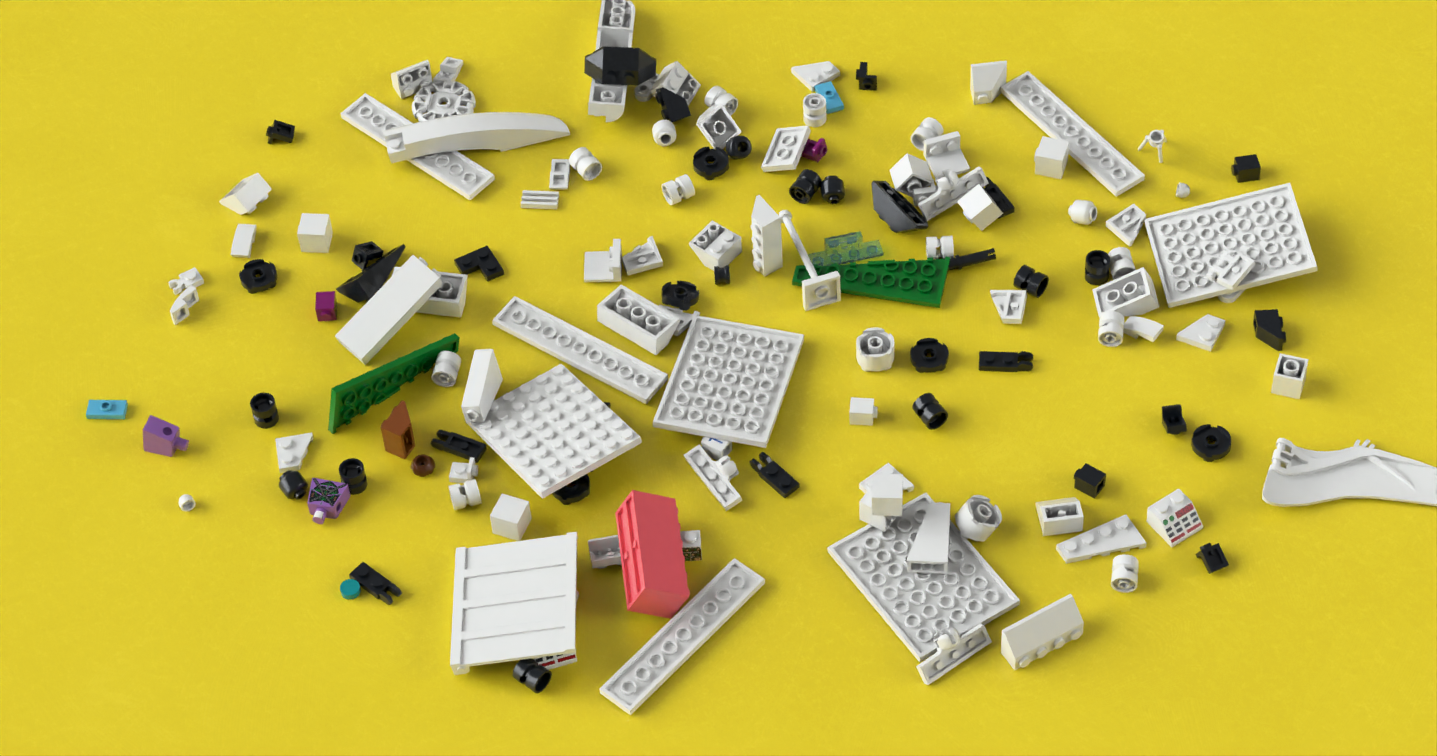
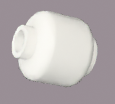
(664, 132)
(1082, 212)

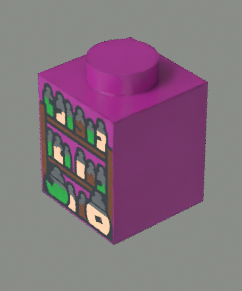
(326, 306)

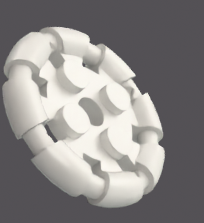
(446, 93)

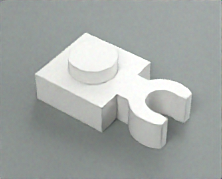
(188, 278)

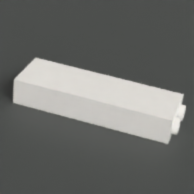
(389, 309)

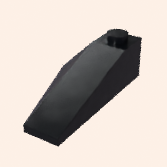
(371, 278)

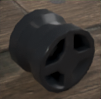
(722, 275)

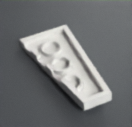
(1102, 540)

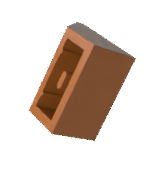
(398, 432)

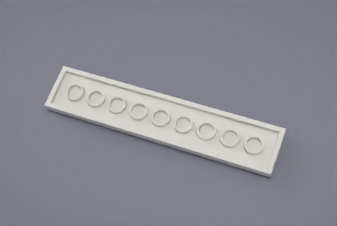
(1064, 124)
(447, 167)
(580, 350)
(682, 636)

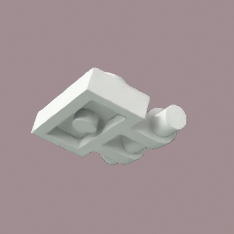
(1234, 272)

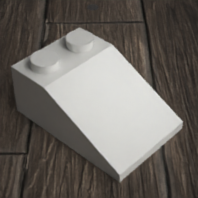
(1128, 295)

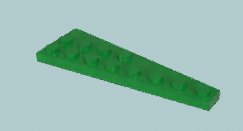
(901, 281)
(381, 383)

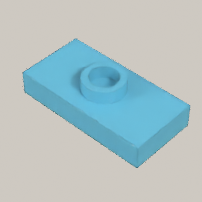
(833, 101)
(106, 409)

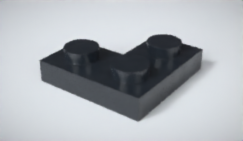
(480, 260)

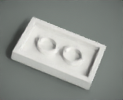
(786, 148)

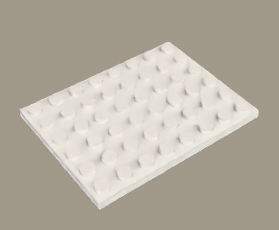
(1256, 224)
(729, 381)
(554, 431)
(922, 602)

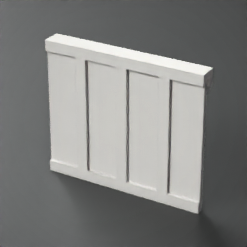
(514, 601)

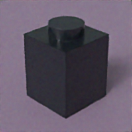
(1246, 168)
(1089, 480)

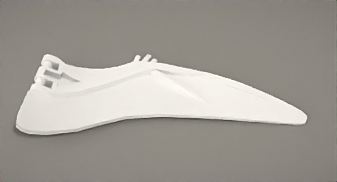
(1361, 471)

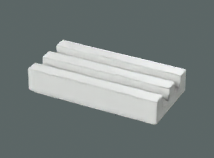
(544, 199)

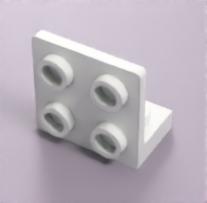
(945, 153)
(604, 265)

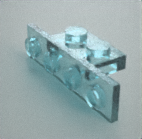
(846, 249)

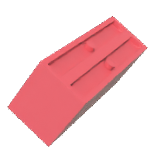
(652, 554)

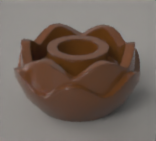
(422, 465)

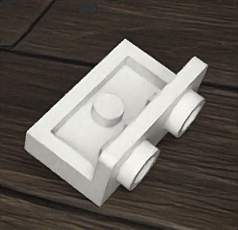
(604, 551)

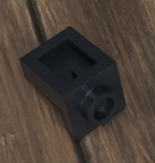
(280, 131)
(366, 252)
(1212, 557)

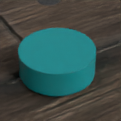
(350, 589)

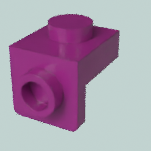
(815, 150)

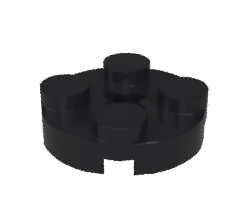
(712, 170)
(255, 284)
(680, 294)
(929, 364)
(1208, 451)
(576, 493)

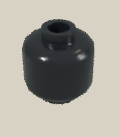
(738, 147)
(832, 189)
(293, 484)

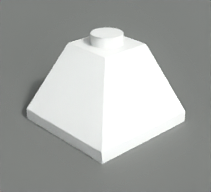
(987, 80)
(717, 126)

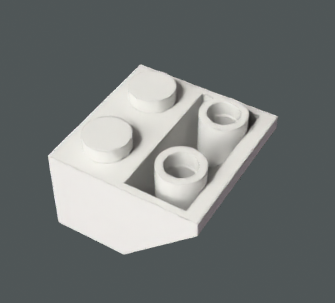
(411, 79)
(677, 80)
(716, 245)
(1060, 516)

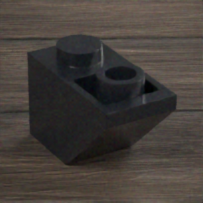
(673, 105)
(1269, 328)

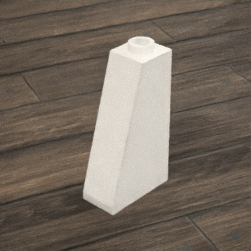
(481, 385)
(931, 544)

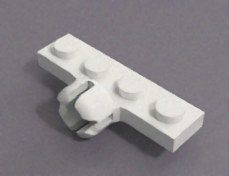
(950, 191)
(715, 475)
(952, 651)

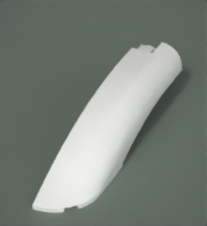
(614, 30)
(470, 132)

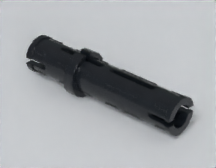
(970, 259)

